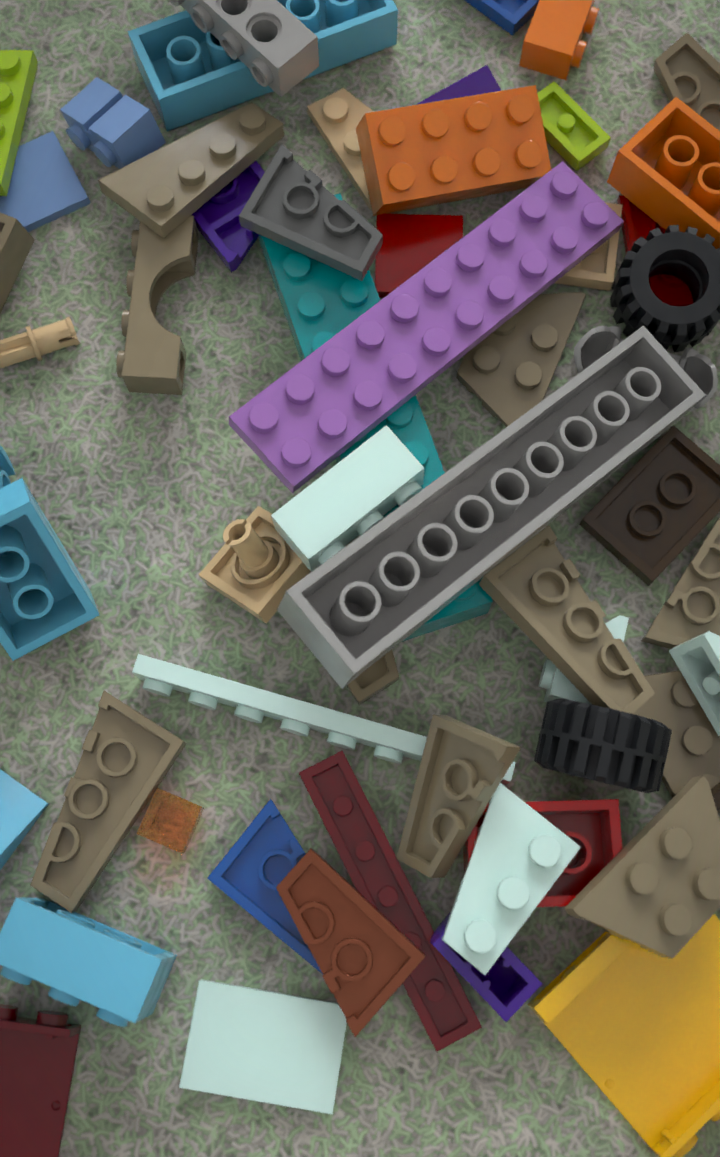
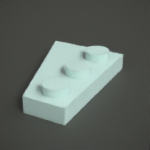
(506, 878)

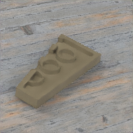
(188, 172)
(113, 783)

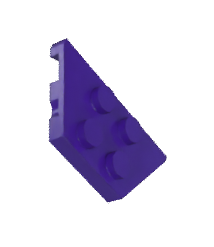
(220, 220)

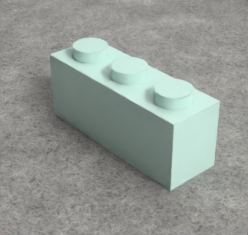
(349, 498)

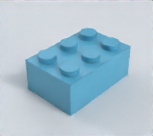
(38, 580)
(83, 960)

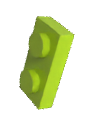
(570, 127)

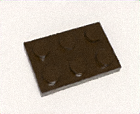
(657, 506)

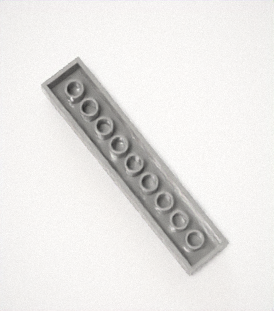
(486, 507)

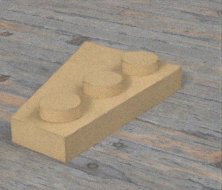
(337, 120)

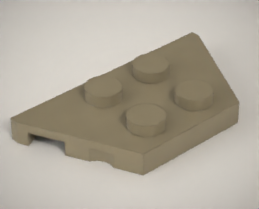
(520, 357)
(663, 879)

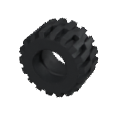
(676, 255)
(603, 745)

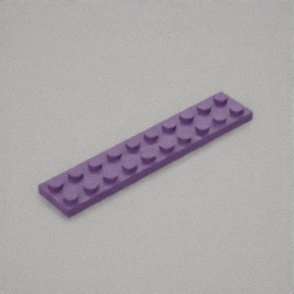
(423, 327)

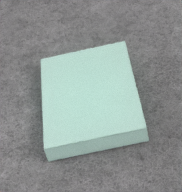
(264, 1046)

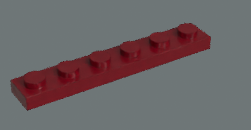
(383, 883)

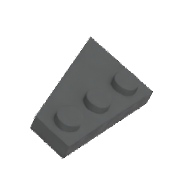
(306, 217)

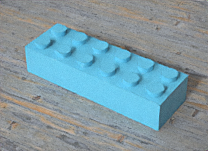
(196, 78)

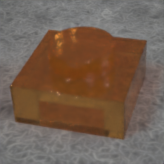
(170, 820)

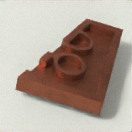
(350, 939)

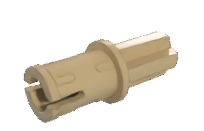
(37, 342)

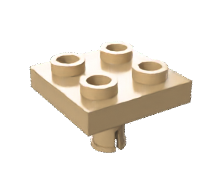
(254, 565)

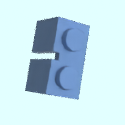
(111, 125)

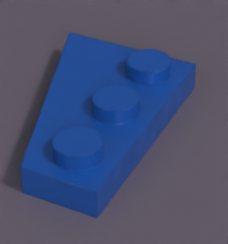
(255, 869)

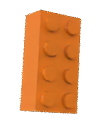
(453, 149)
(673, 171)

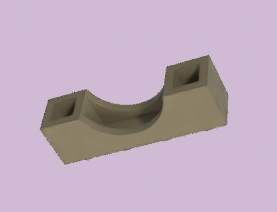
(152, 355)

